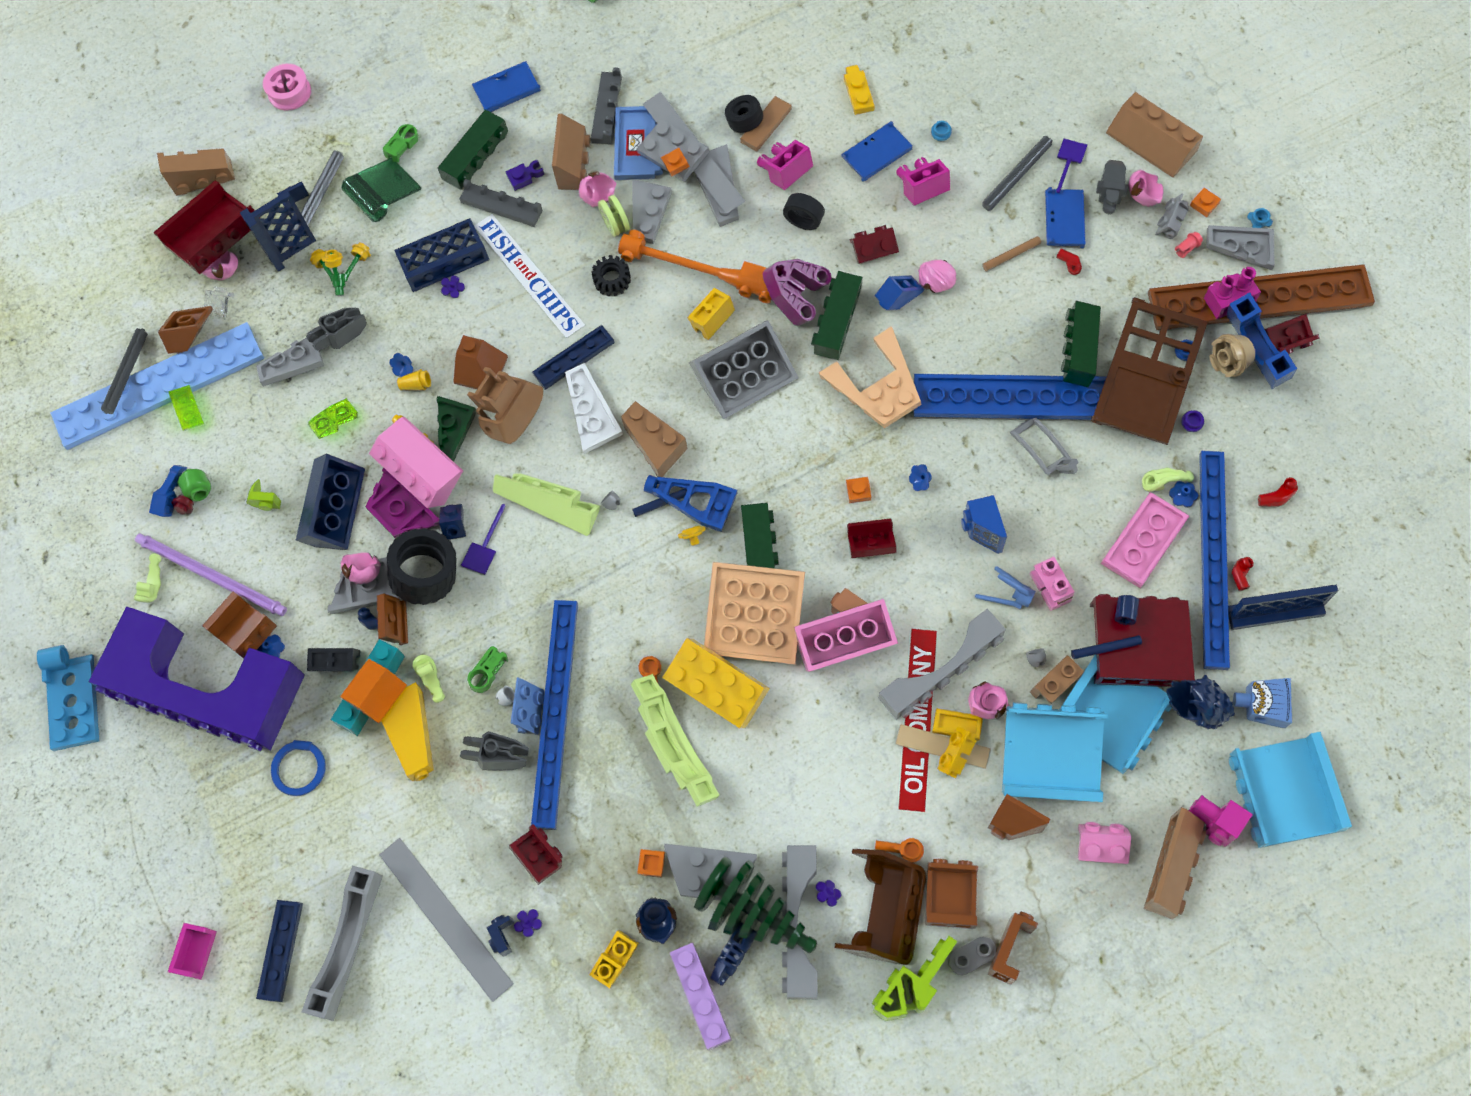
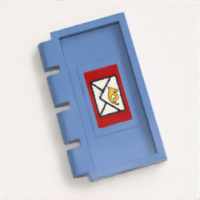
(631, 128)

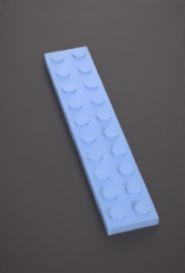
(151, 386)

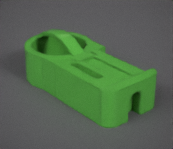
(398, 143)
(488, 666)

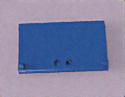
(506, 90)
(872, 156)
(1067, 223)

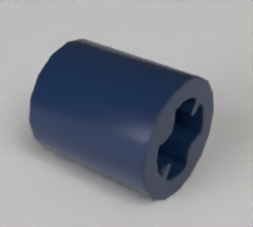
(1127, 610)

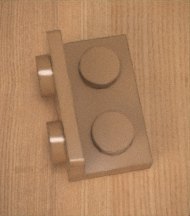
(1057, 680)

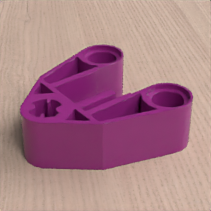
(788, 280)

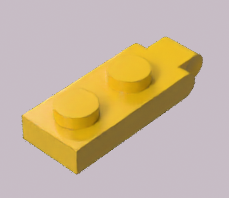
(858, 90)

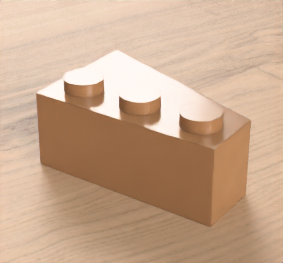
(195, 171)
(654, 438)

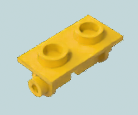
(960, 742)

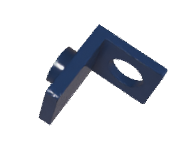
(297, 192)

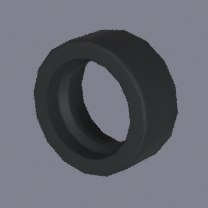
(803, 211)

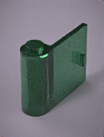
(379, 187)

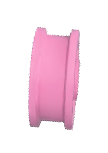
(277, 91)

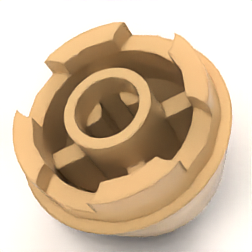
(1232, 354)

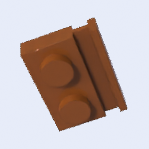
(392, 619)

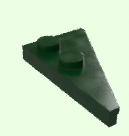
(454, 423)

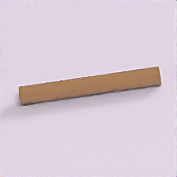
(1011, 253)

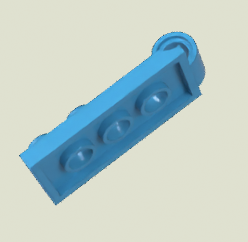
(55, 670)

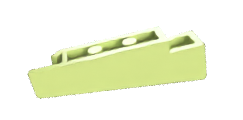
(549, 500)

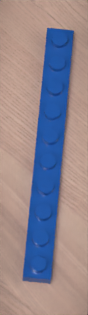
(1214, 561)
(554, 715)

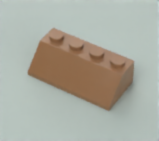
(1154, 134)
(1175, 864)

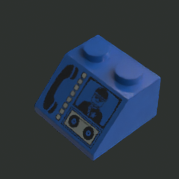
(984, 523)

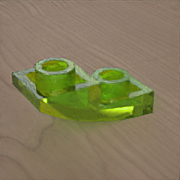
(186, 407)
(329, 419)

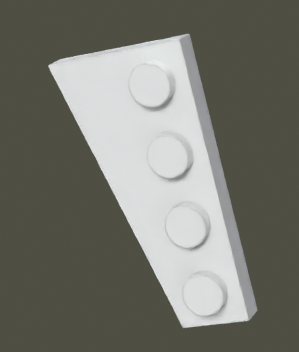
(592, 413)

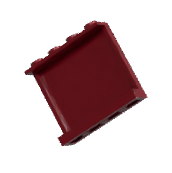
(205, 227)
(1165, 645)

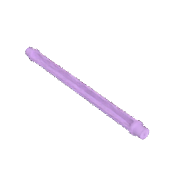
(273, 606)

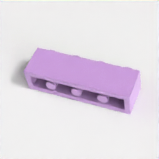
(700, 996)

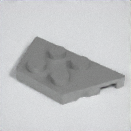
(356, 596)
(694, 865)

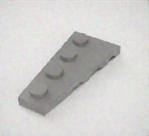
(721, 158)

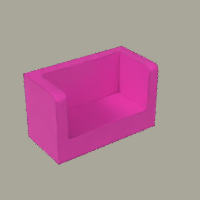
(192, 951)

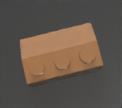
(570, 153)

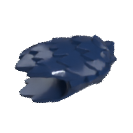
(1201, 702)

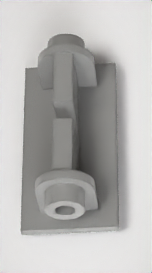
(1175, 210)

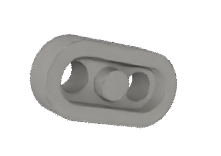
(972, 955)

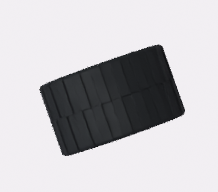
(418, 543)

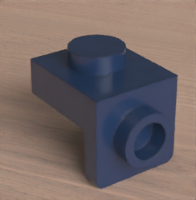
(451, 521)
(498, 942)

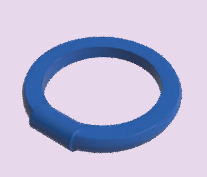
(298, 745)

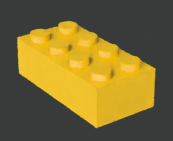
(716, 683)

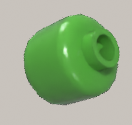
(194, 484)

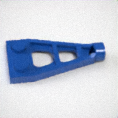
(718, 505)

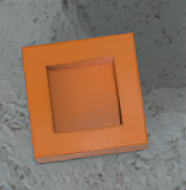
(675, 162)
(1205, 202)
(858, 490)
(651, 863)

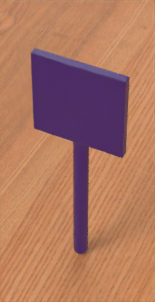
(1070, 151)
(480, 557)

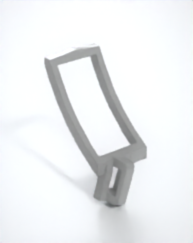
(1059, 465)

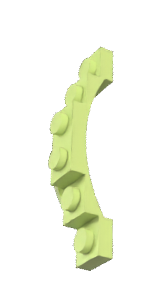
(671, 742)

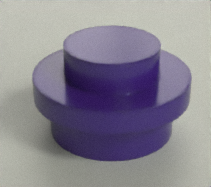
(1192, 421)

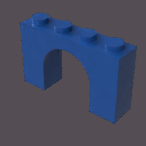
(1245, 318)

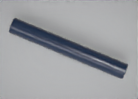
(657, 503)
(1106, 647)

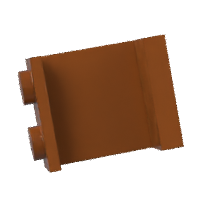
(239, 625)

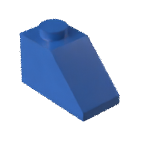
(898, 292)

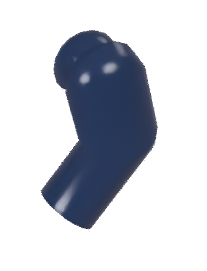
(367, 619)

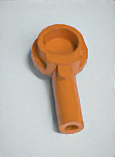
(650, 665)
(910, 849)

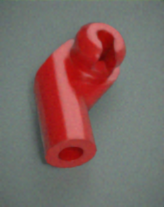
(1072, 261)
(1240, 571)

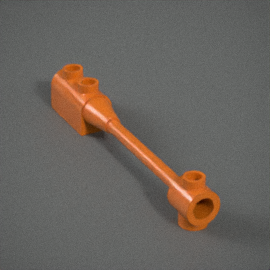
(747, 279)

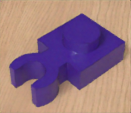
(522, 176)

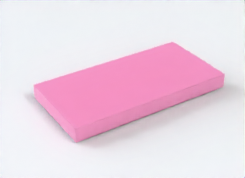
(1145, 540)

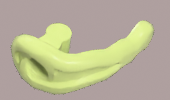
(1158, 478)
(148, 591)
(427, 671)

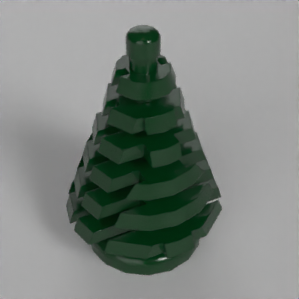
(744, 904)

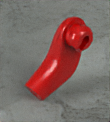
(1280, 496)

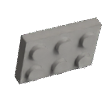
(667, 138)

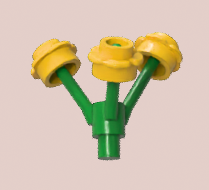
(333, 259)

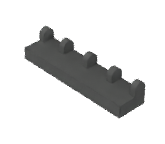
(606, 107)
(500, 203)

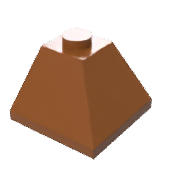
(183, 328)
(472, 358)
(1016, 820)

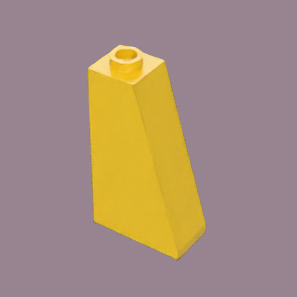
(409, 733)

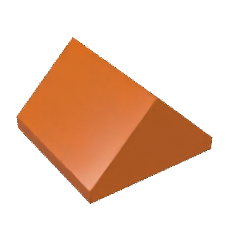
(373, 690)

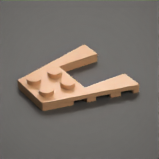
(887, 398)

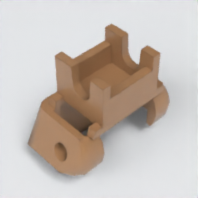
(511, 399)

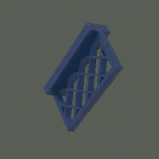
(267, 238)
(445, 265)
(1280, 607)

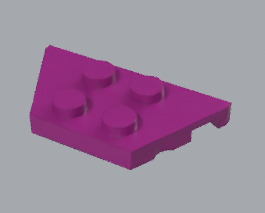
(398, 508)

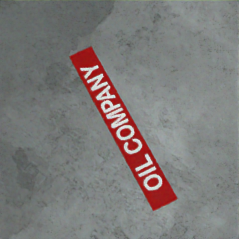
(915, 762)

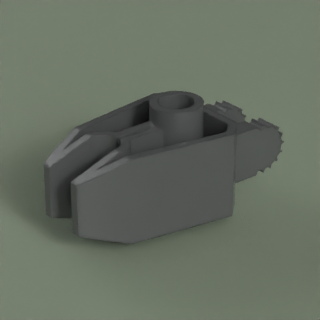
(1112, 185)
(337, 328)
(495, 752)

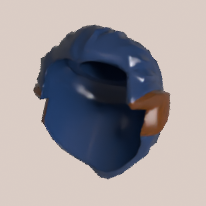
(656, 920)

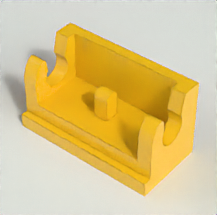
(711, 313)

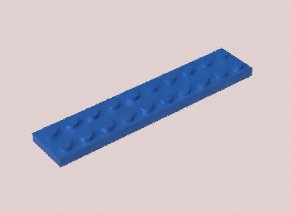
(1005, 396)

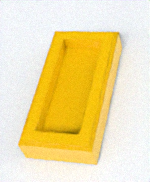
(947, 721)

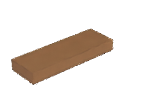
(772, 117)

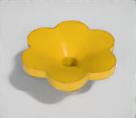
(692, 534)

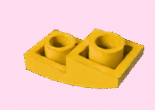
(614, 959)

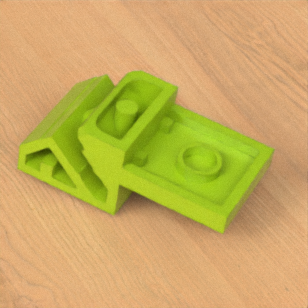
(892, 1004)

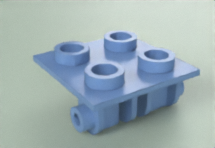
(527, 707)

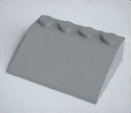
(744, 369)

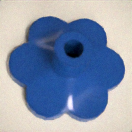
(401, 365)
(920, 477)
(1183, 494)
(274, 646)

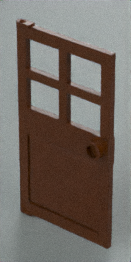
(1140, 391)

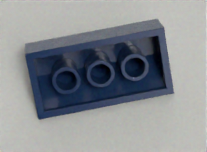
(330, 503)

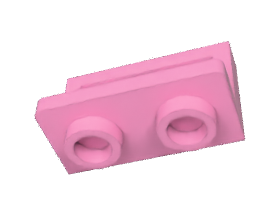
(1104, 843)

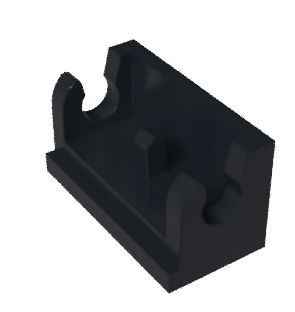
(332, 659)

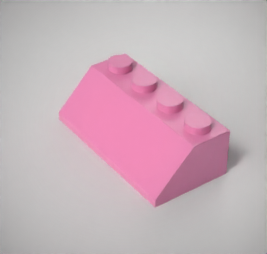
(416, 463)
(845, 635)

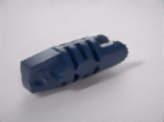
(731, 956)

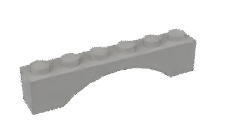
(906, 692)
(801, 869)
(332, 978)

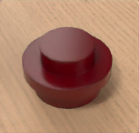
(183, 505)

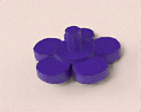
(452, 286)
(827, 893)
(527, 922)

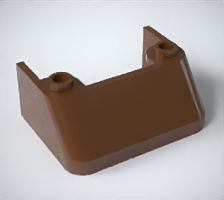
(893, 908)

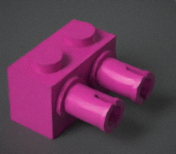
(788, 164)
(925, 181)
(1230, 289)
(1222, 823)

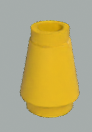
(415, 381)

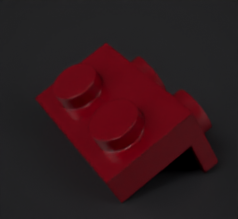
(875, 244)
(1292, 334)
(871, 538)
(537, 854)

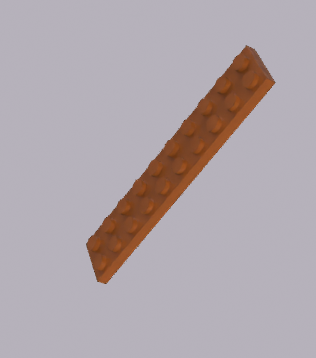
(1279, 296)

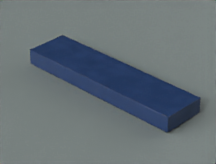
(573, 356)
(279, 951)

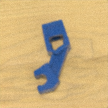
(162, 498)

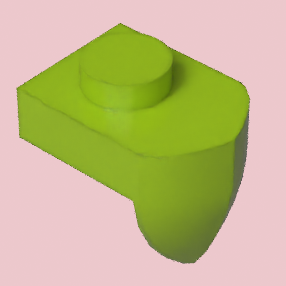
(262, 500)

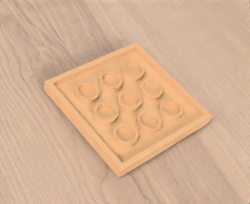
(754, 612)

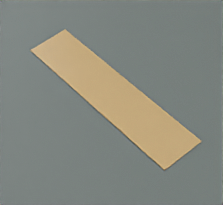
(937, 745)

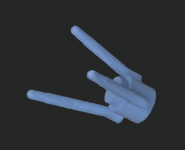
(1022, 593)

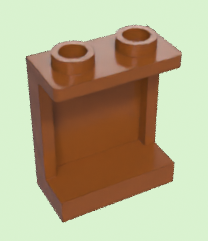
(951, 894)
(998, 966)

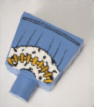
(1267, 702)

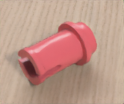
(1193, 240)

